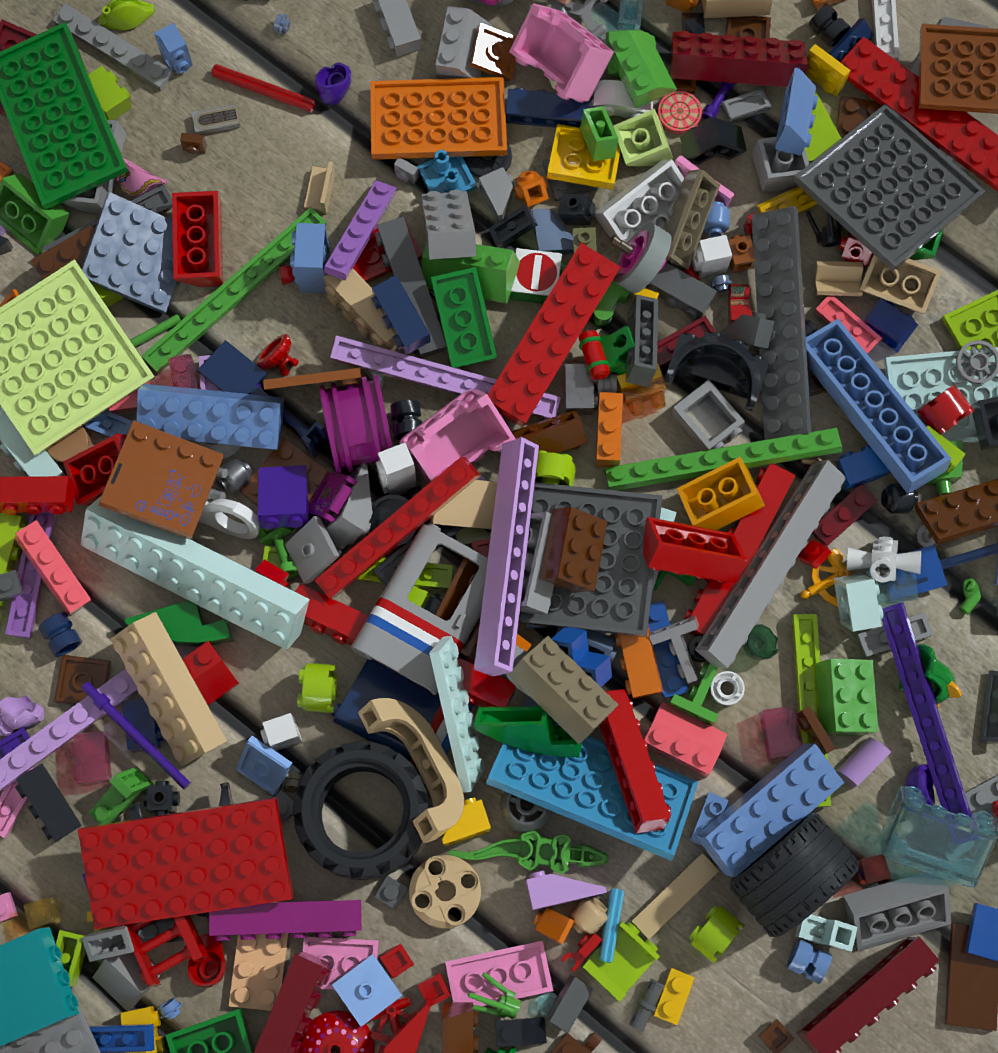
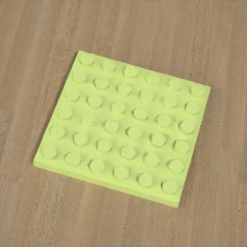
(63, 358)

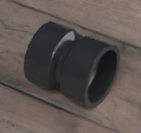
(827, 24)
(406, 416)

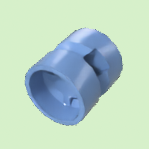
(809, 961)

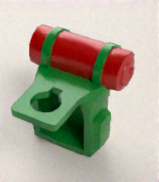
(605, 352)

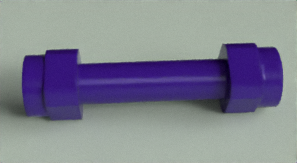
(712, 109)

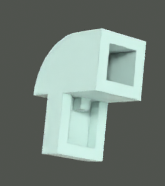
(827, 932)

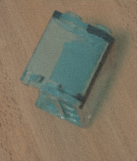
(936, 839)

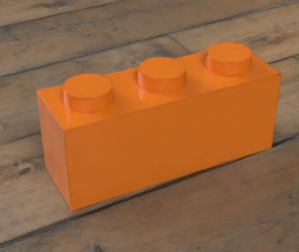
(608, 429)
(640, 664)

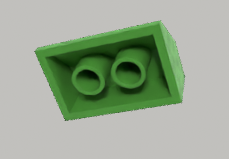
(640, 67)
(26, 217)

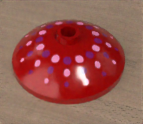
(337, 1029)

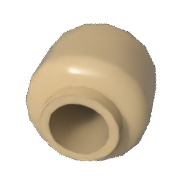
(589, 916)

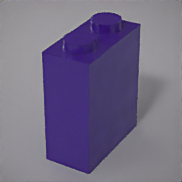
(283, 497)

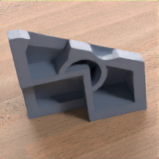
(552, 233)

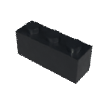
(47, 803)

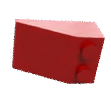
(408, 1034)

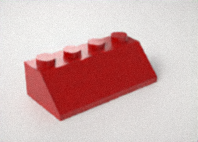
(197, 238)
(692, 551)

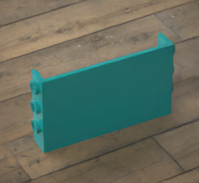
(33, 986)

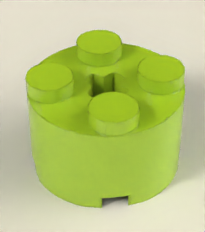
(555, 469)
(318, 687)
(716, 933)

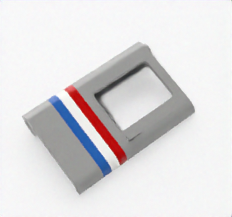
(403, 632)

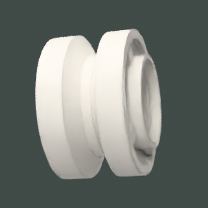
(735, 680)

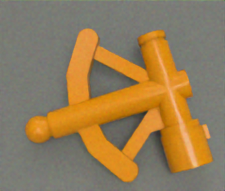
(819, 586)

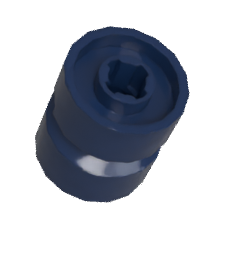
(59, 632)

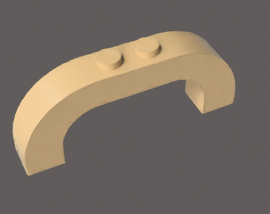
(429, 758)

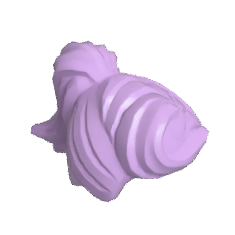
(18, 713)

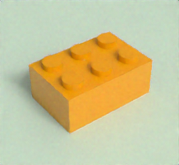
(721, 496)

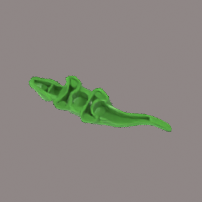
(534, 850)

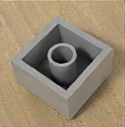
(776, 168)

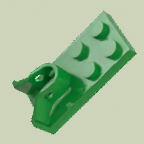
(463, 317)

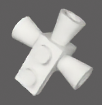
(884, 560)

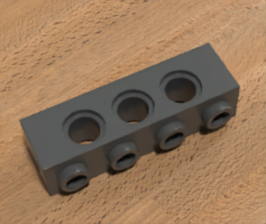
(643, 325)

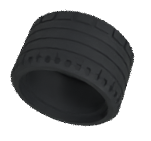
(795, 876)

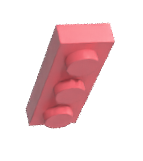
(833, 309)

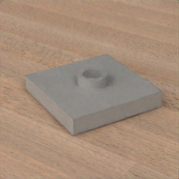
(312, 550)

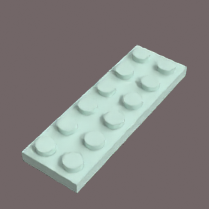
(456, 712)

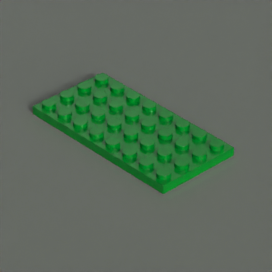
(57, 117)

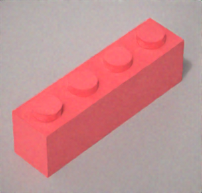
(52, 568)

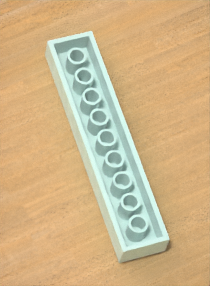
(197, 574)

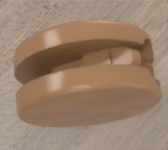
(70, 446)

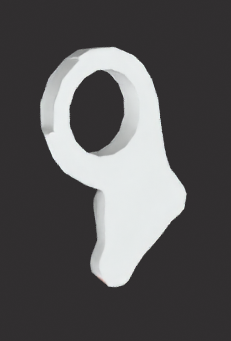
(213, 516)

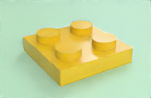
(826, 71)

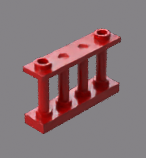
(183, 928)

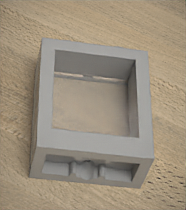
(708, 417)

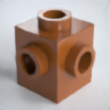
(742, 253)

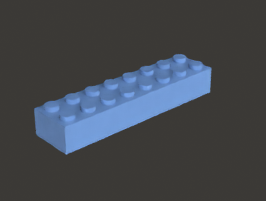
(875, 407)

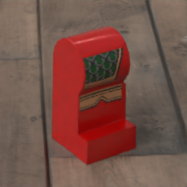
(738, 301)

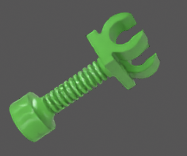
(269, 537)

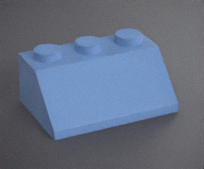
(796, 114)

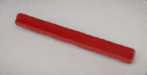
(264, 88)

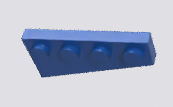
(667, 663)

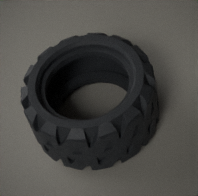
(317, 783)

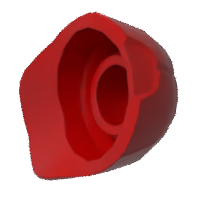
(211, 970)

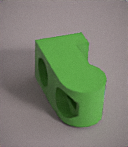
(604, 311)

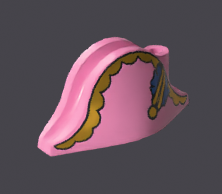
(138, 180)

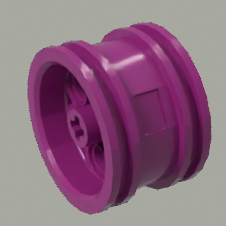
(355, 422)

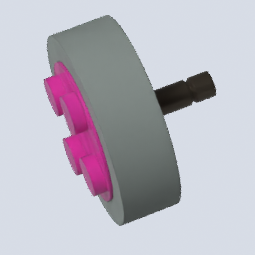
(641, 256)

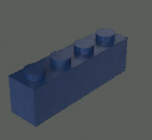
(543, 108)

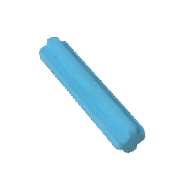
(611, 925)

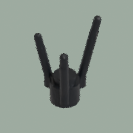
(830, 234)

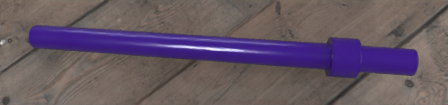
(103, 703)

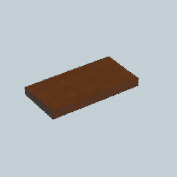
(970, 985)

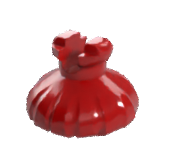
(277, 354)

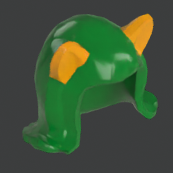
(939, 676)

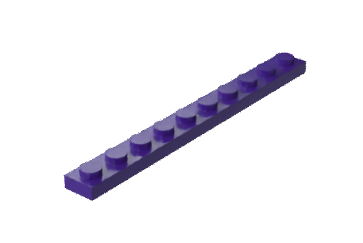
(924, 710)

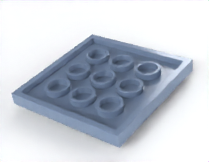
(132, 253)

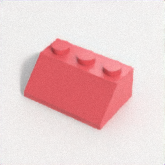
(685, 739)

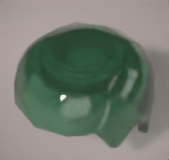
(761, 643)

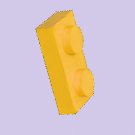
(674, 996)

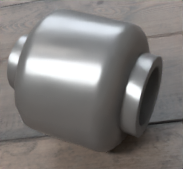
(238, 476)

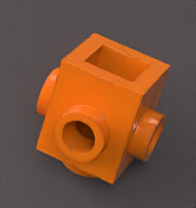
(530, 188)

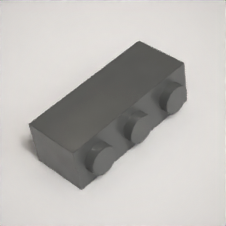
(682, 291)

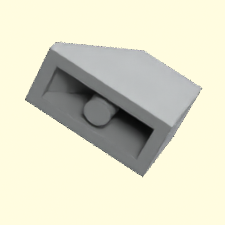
(497, 191)

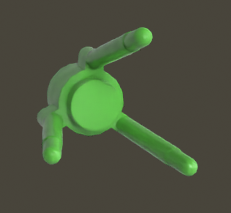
(504, 1007)

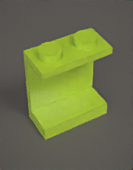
(629, 962)

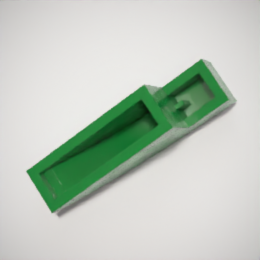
(186, 625)
(526, 729)

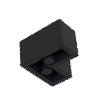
(711, 140)

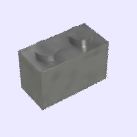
(579, 390)

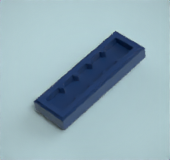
(850, 39)

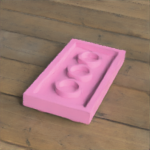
(517, 968)

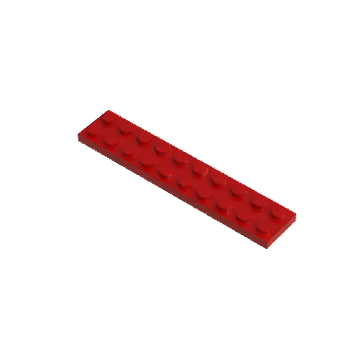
(951, 131)

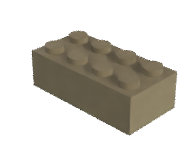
(563, 689)

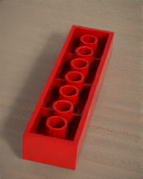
(552, 334)

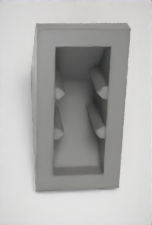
(108, 943)

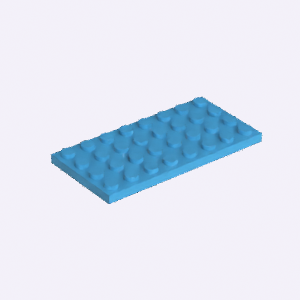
(590, 792)

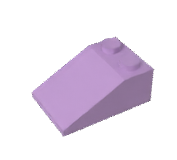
(556, 890)

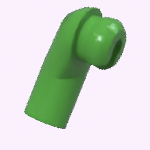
(972, 596)

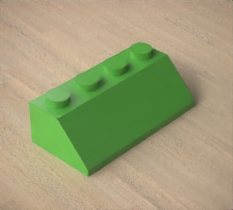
(494, 267)

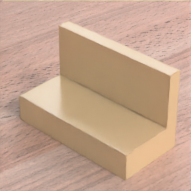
(320, 188)
(838, 278)

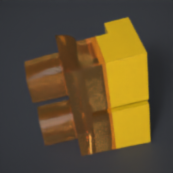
(635, 395)

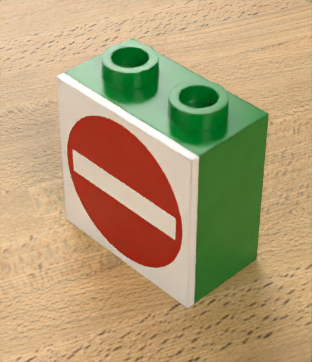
(536, 275)

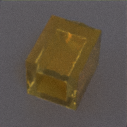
(41, 913)

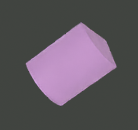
(862, 762)

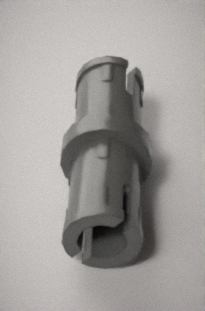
(646, 1004)

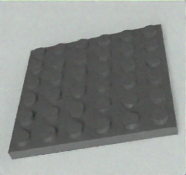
(889, 186)
(623, 578)

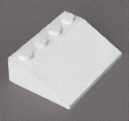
(642, 202)

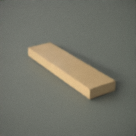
(675, 896)

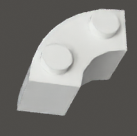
(617, 100)

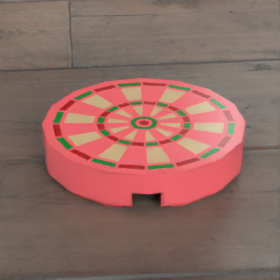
(679, 112)

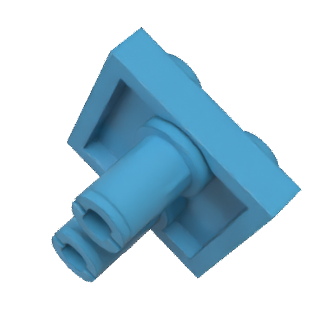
(446, 174)

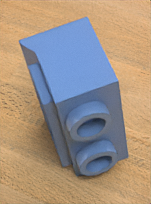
(173, 48)
(711, 810)

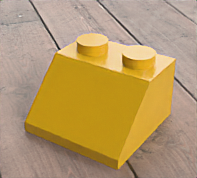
(470, 825)

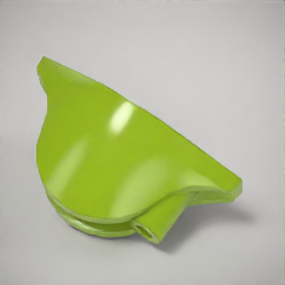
(125, 14)

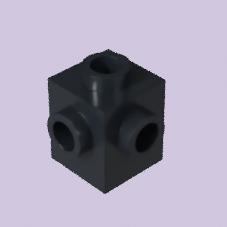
(168, 804)

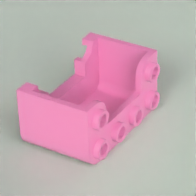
(563, 51)
(458, 430)

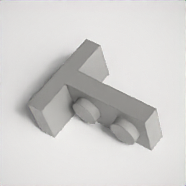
(678, 645)

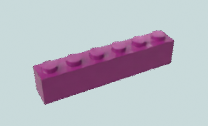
(287, 917)

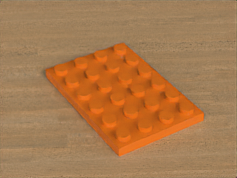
(436, 115)

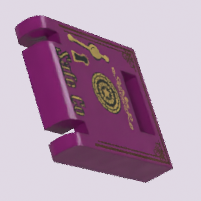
(330, 495)

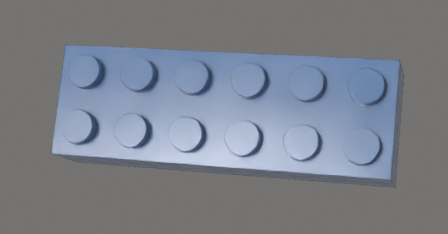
(212, 415)
(769, 809)

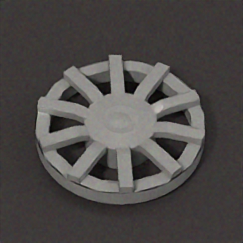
(977, 362)

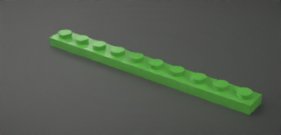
(226, 296)
(702, 462)

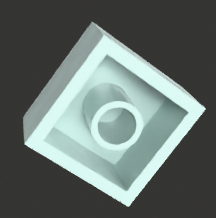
(858, 602)

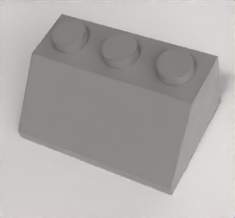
(457, 44)

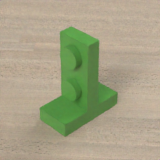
(698, 695)
(121, 794)

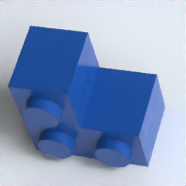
(575, 645)

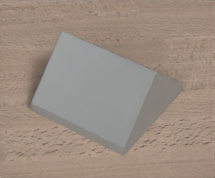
(122, 979)

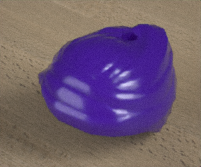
(333, 83)
(921, 778)

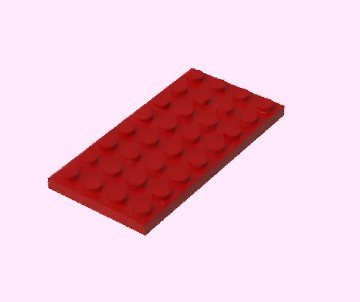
(185, 863)

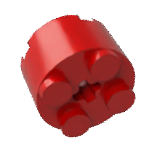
(945, 410)

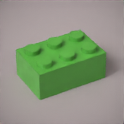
(847, 697)

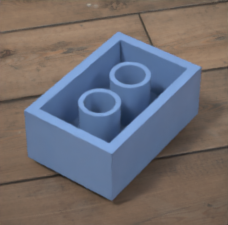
(310, 257)

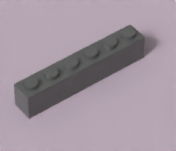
(403, 262)

